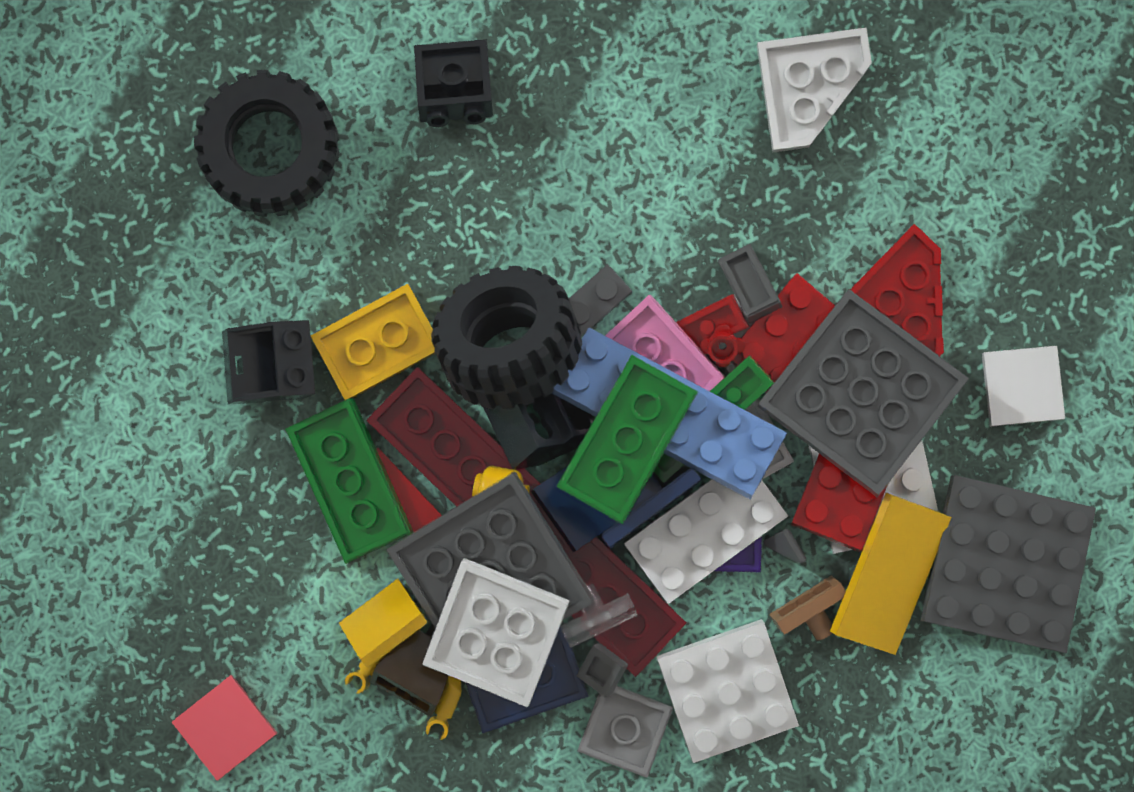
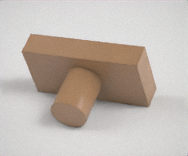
(810, 608)

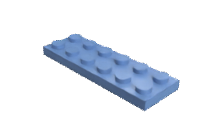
(712, 437)

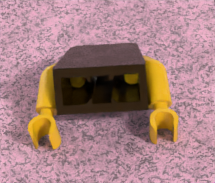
(406, 677)

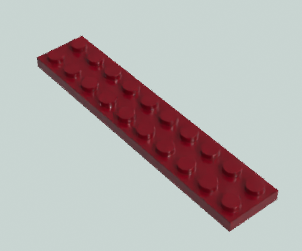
(454, 449)

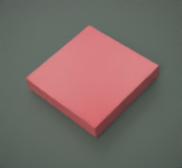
(224, 727)

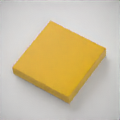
(382, 623)

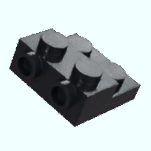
(453, 82)

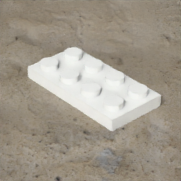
(702, 535)

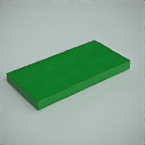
(627, 439)
(349, 480)

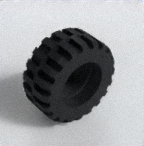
(238, 104)
(516, 370)

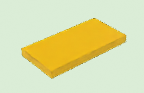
(890, 574)

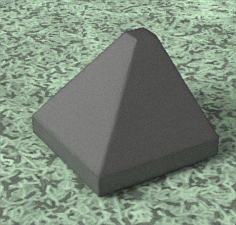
(786, 545)

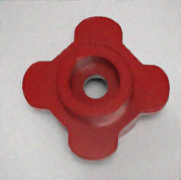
(722, 356)

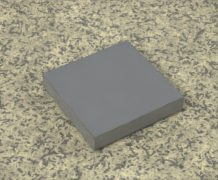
(625, 730)

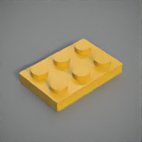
(375, 342)

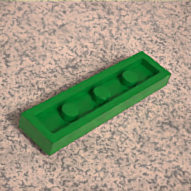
(740, 388)

